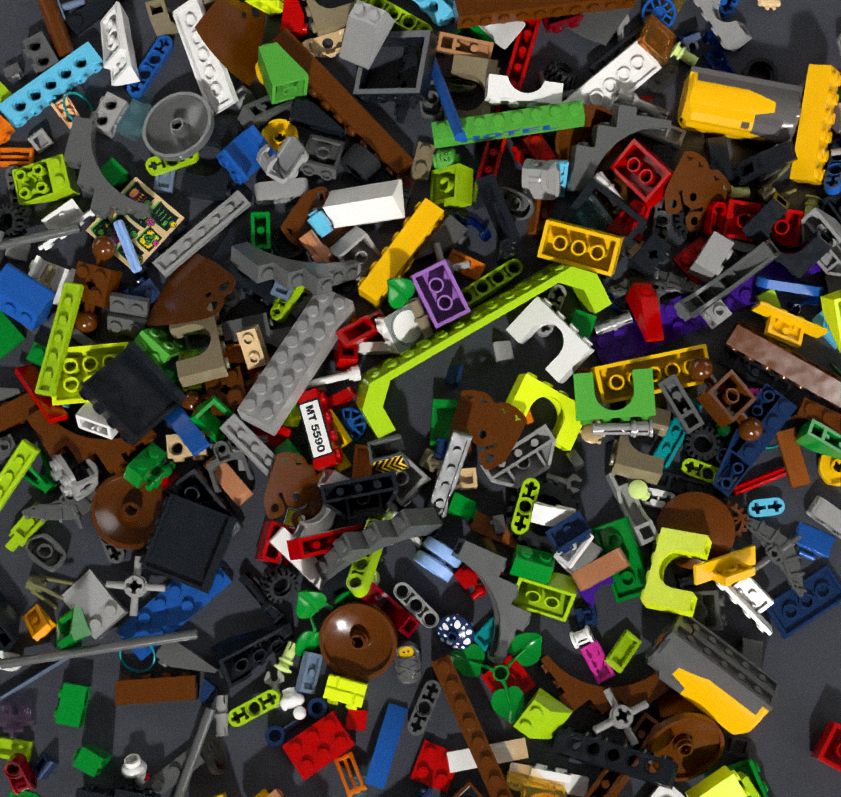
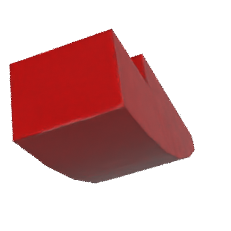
(359, 330)

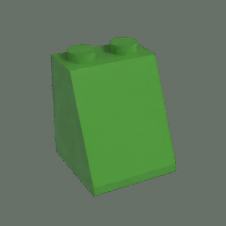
(281, 73)

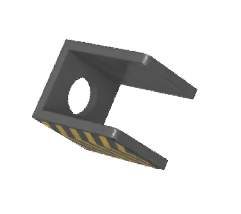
(384, 447)

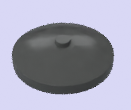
(178, 126)

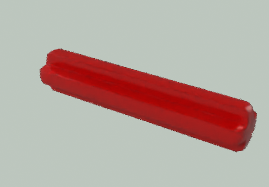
(759, 480)

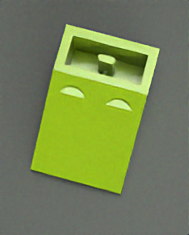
(45, 181)

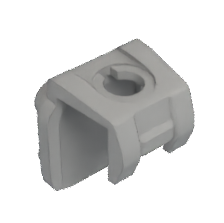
(286, 162)
(541, 179)
(70, 487)

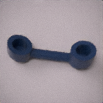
(277, 735)

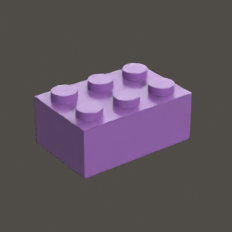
(440, 294)

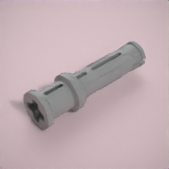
(642, 105)
(633, 428)

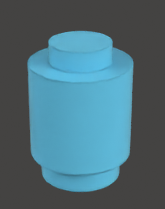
(320, 223)

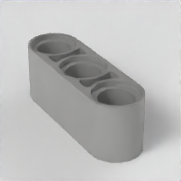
(274, 192)
(826, 515)
(412, 595)

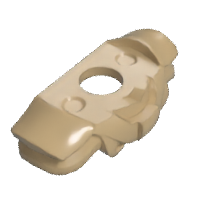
(315, 46)

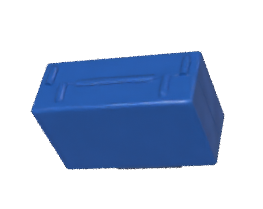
(813, 541)

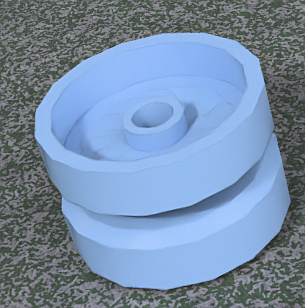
(439, 556)

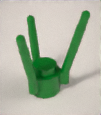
(45, 482)

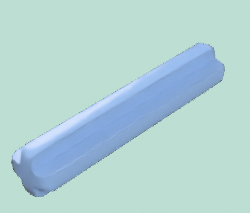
(127, 246)

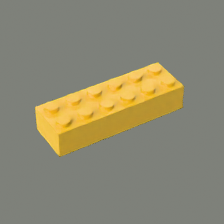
(815, 124)
(400, 254)
(614, 380)

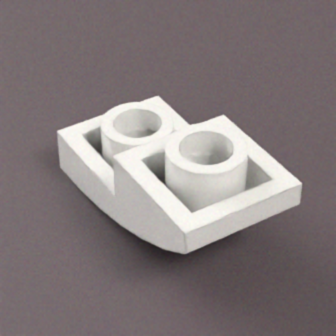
(550, 515)

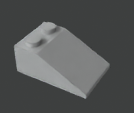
(365, 34)
(98, 604)

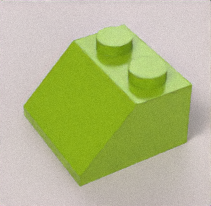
(452, 186)
(542, 716)

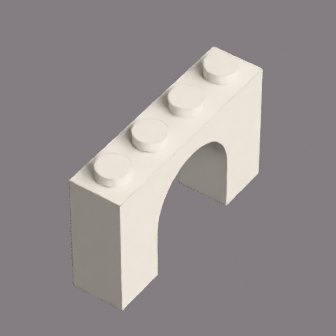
(574, 349)

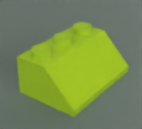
(547, 599)

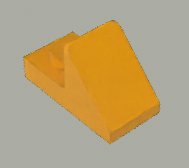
(38, 622)

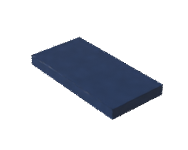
(793, 613)

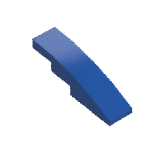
(187, 431)
(386, 746)

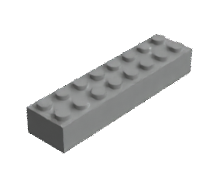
(296, 362)

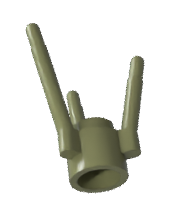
(767, 189)
(38, 584)

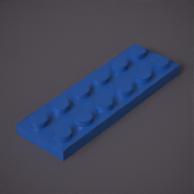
(170, 611)

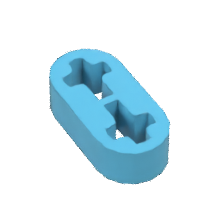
(765, 503)

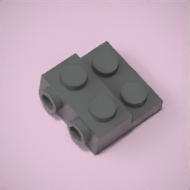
(323, 157)
(127, 314)
(709, 609)

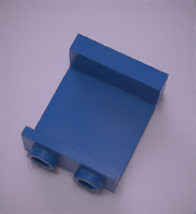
(241, 154)

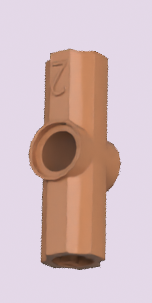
(318, 252)

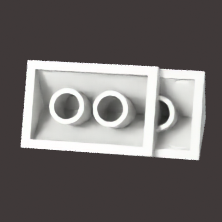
(118, 47)
(365, 204)

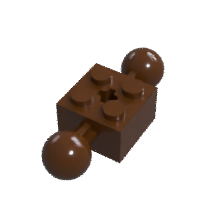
(97, 283)
(236, 381)
(726, 398)

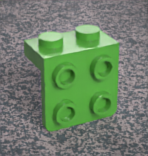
(159, 345)

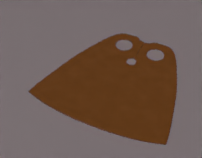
(232, 37)
(185, 292)

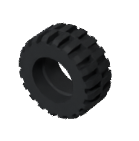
(548, 490)

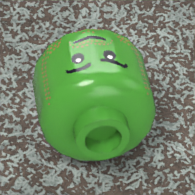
(445, 157)

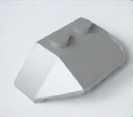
(819, 219)
(527, 459)

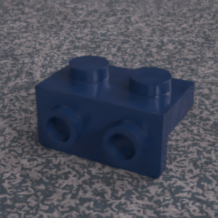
(143, 288)
(569, 532)

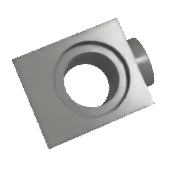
(716, 314)

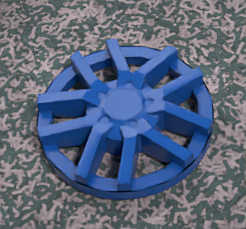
(660, 12)
(350, 423)

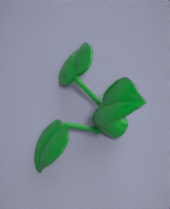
(399, 292)
(307, 605)
(507, 701)

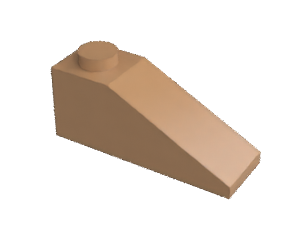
(462, 45)

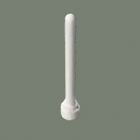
(351, 374)

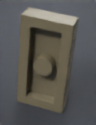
(422, 162)

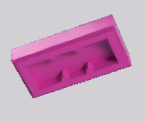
(595, 658)

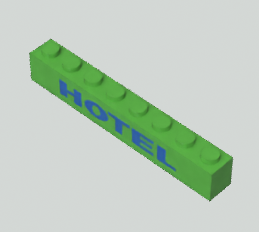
(512, 123)

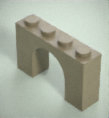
(162, 17)
(327, 19)
(475, 70)
(209, 364)
(634, 464)

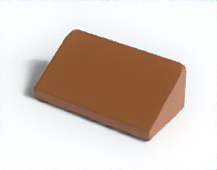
(542, 212)
(672, 705)

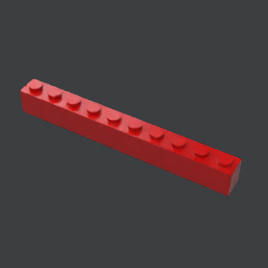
(516, 73)

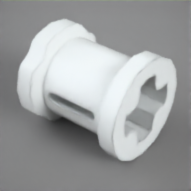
(581, 637)

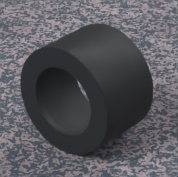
(360, 163)

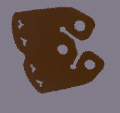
(697, 180)
(298, 219)
(489, 417)
(289, 479)

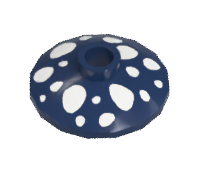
(459, 627)

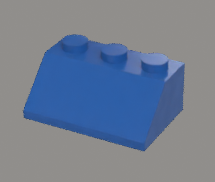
(24, 297)

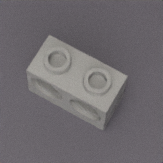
(112, 116)

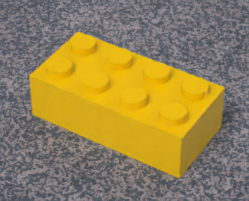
(580, 247)

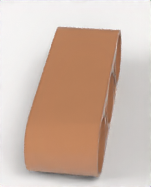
(231, 482)
(600, 569)

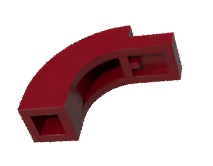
(399, 616)

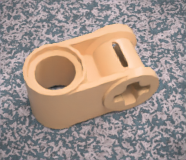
(58, 107)

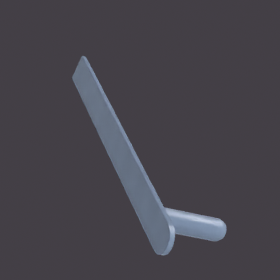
(70, 5)
(52, 639)

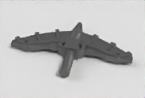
(661, 283)
(62, 509)
(778, 551)

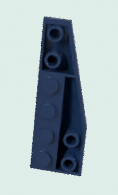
(740, 455)

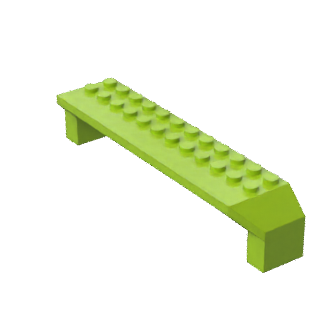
(376, 380)

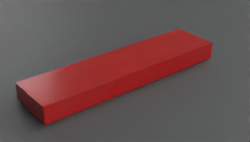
(29, 376)

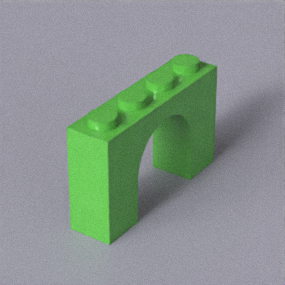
(641, 403)

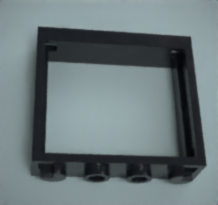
(397, 39)
(584, 196)

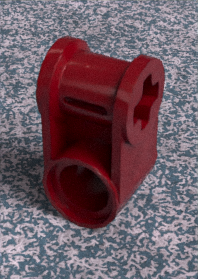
(19, 777)

